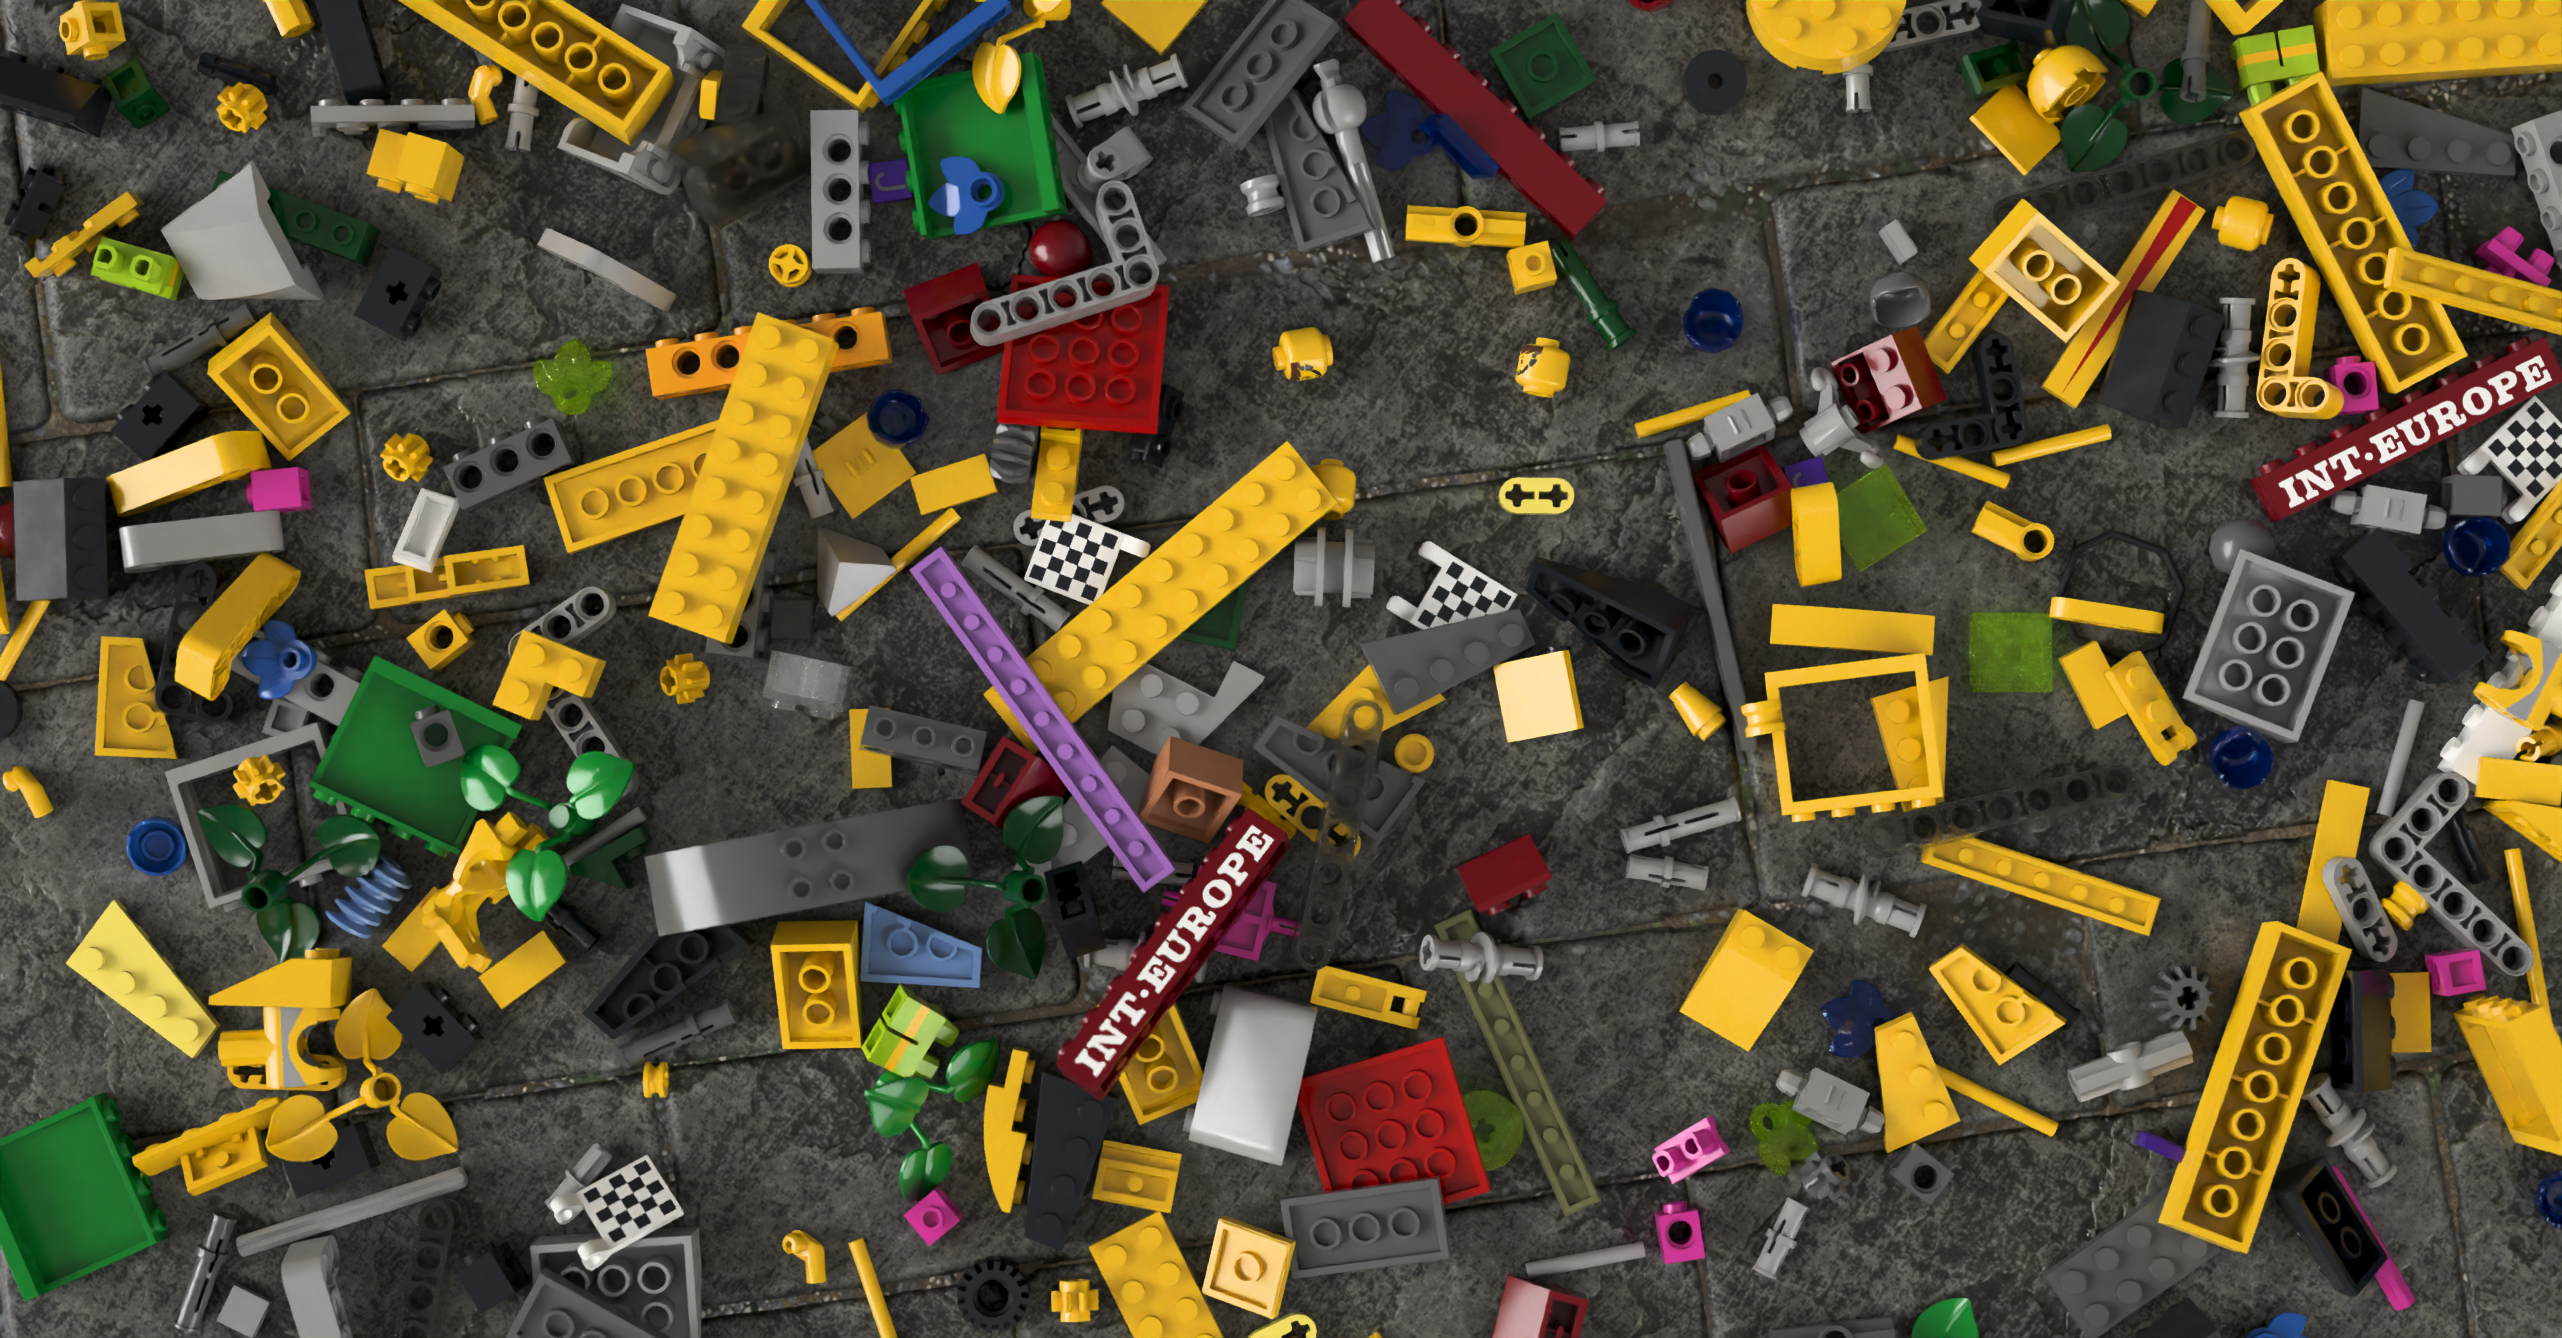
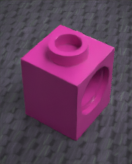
(2365, 374)
(279, 490)
(2455, 971)
(934, 1215)
(1686, 1249)

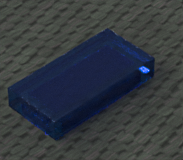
(1460, 146)

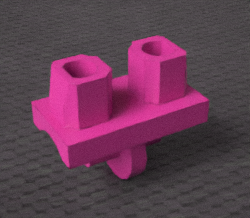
(2501, 257)
(1690, 1151)

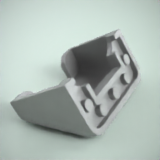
(677, 118)
(1252, 1073)

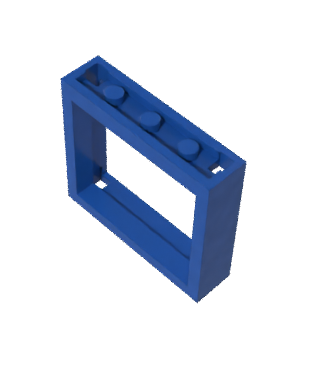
(924, 61)

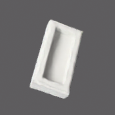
(426, 530)

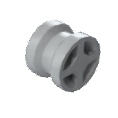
(1262, 195)

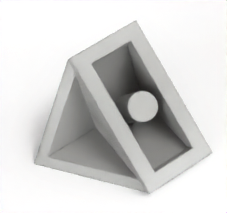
(848, 569)

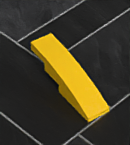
(451, 578)
(1852, 629)

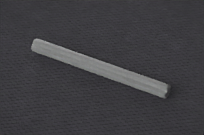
(352, 1211)

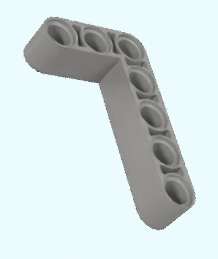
(1079, 284)
(581, 626)
(2439, 880)

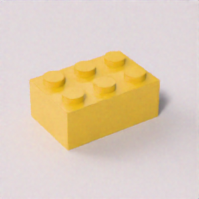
(2044, 270)

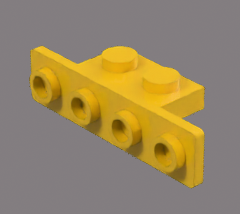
(216, 1151)

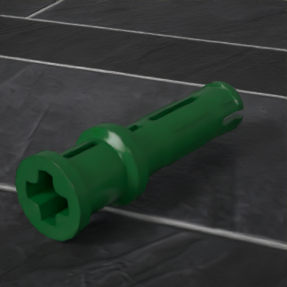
(1602, 311)

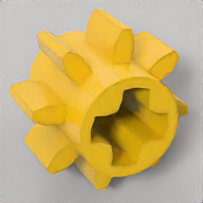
(242, 107)
(406, 457)
(685, 678)
(259, 780)
(1074, 1300)

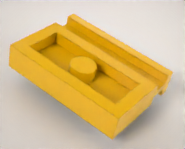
(1137, 1176)

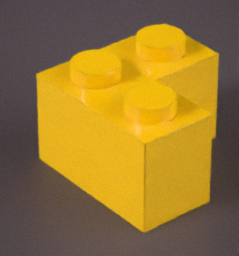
(417, 164)
(538, 667)

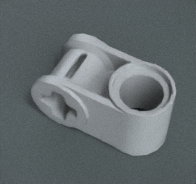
(1113, 160)

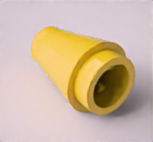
(1697, 711)

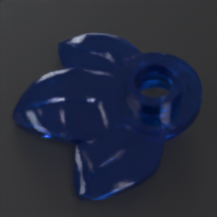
(1394, 131)
(1854, 1019)

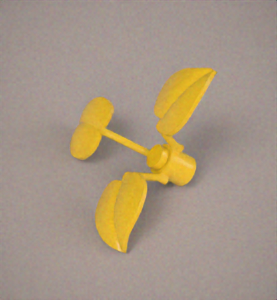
(998, 66)
(421, 1125)

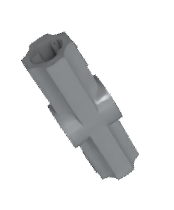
(2130, 1065)

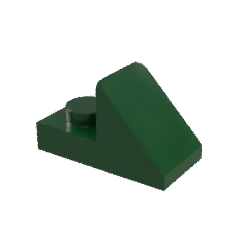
(1993, 69)
(604, 863)

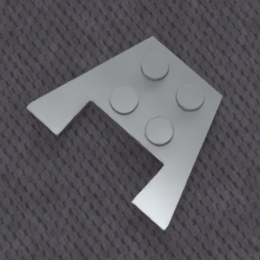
(1157, 706)

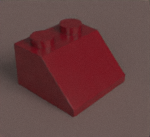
(943, 318)
(1745, 497)

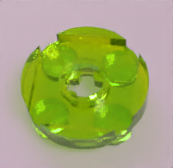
(1507, 1122)

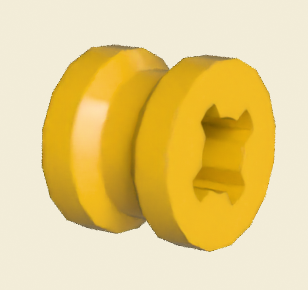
(783, 262)
(1763, 717)
(2404, 905)

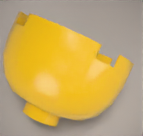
(2063, 79)

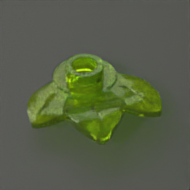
(569, 372)
(1787, 1138)

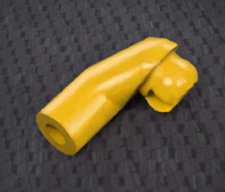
(480, 89)
(31, 789)
(808, 1250)

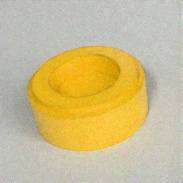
(1414, 753)

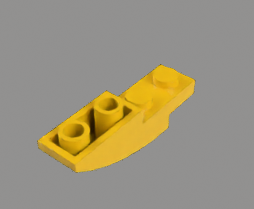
(1057, 473)
(1004, 1144)

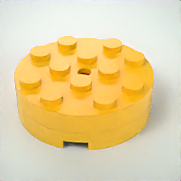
(1825, 33)

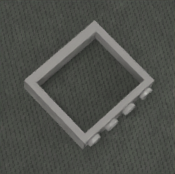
(187, 804)

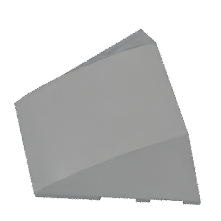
(236, 246)

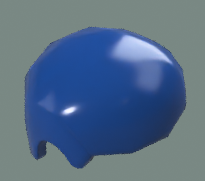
(157, 846)

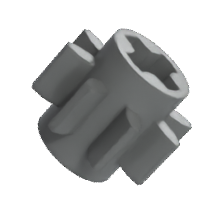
(1825, 1175)

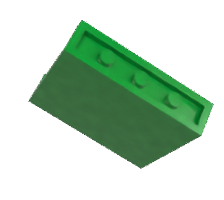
(950, 119)
(380, 768)
(73, 1197)

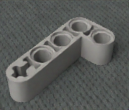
(200, 539)
(312, 1289)

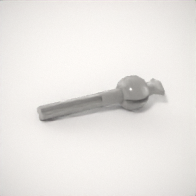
(1339, 112)

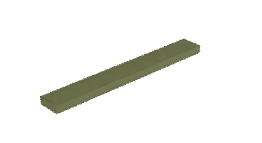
(1524, 1079)

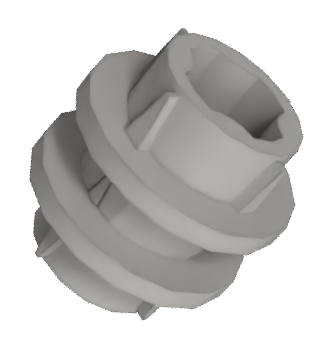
(1334, 567)

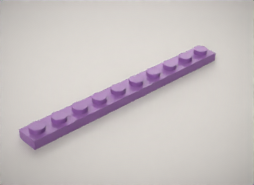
(1043, 719)

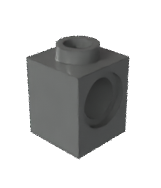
(2473, 496)
(449, 749)
(1905, 1166)

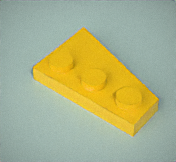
(119, 212)
(1363, 686)
(126, 705)
(1903, 738)
(1993, 1004)
(1910, 1084)

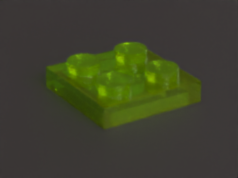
(1876, 518)
(2010, 652)

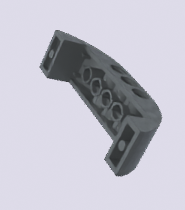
(799, 866)

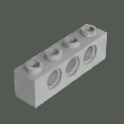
(827, 131)
(2544, 175)
(306, 690)

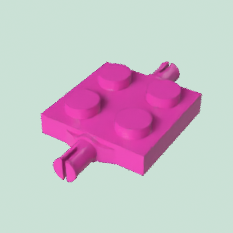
(1252, 926)

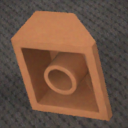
(1191, 789)

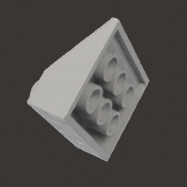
(2268, 646)
(649, 1279)

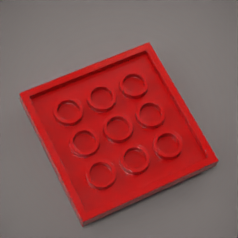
(1090, 370)
(1393, 1122)

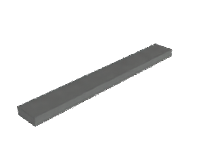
(1709, 590)

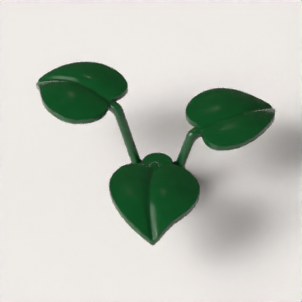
(2087, 132)
(287, 926)
(1013, 942)

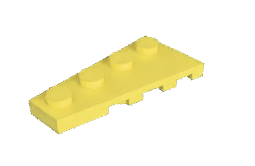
(134, 974)

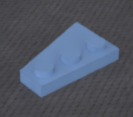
(915, 953)

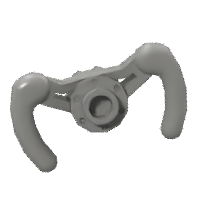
(1836, 425)

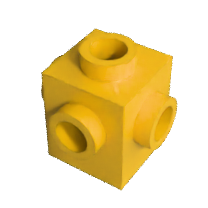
(92, 29)

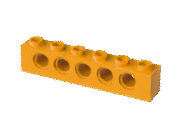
(667, 358)

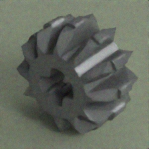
(1014, 453)
(2173, 988)

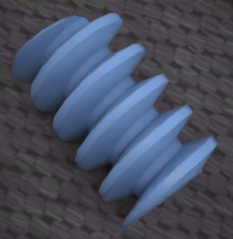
(371, 897)

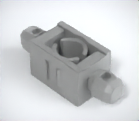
(1739, 428)
(2388, 509)
(1830, 1101)

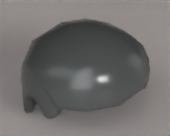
(1900, 300)
(2238, 535)

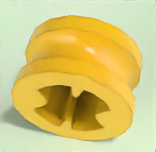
(655, 1079)

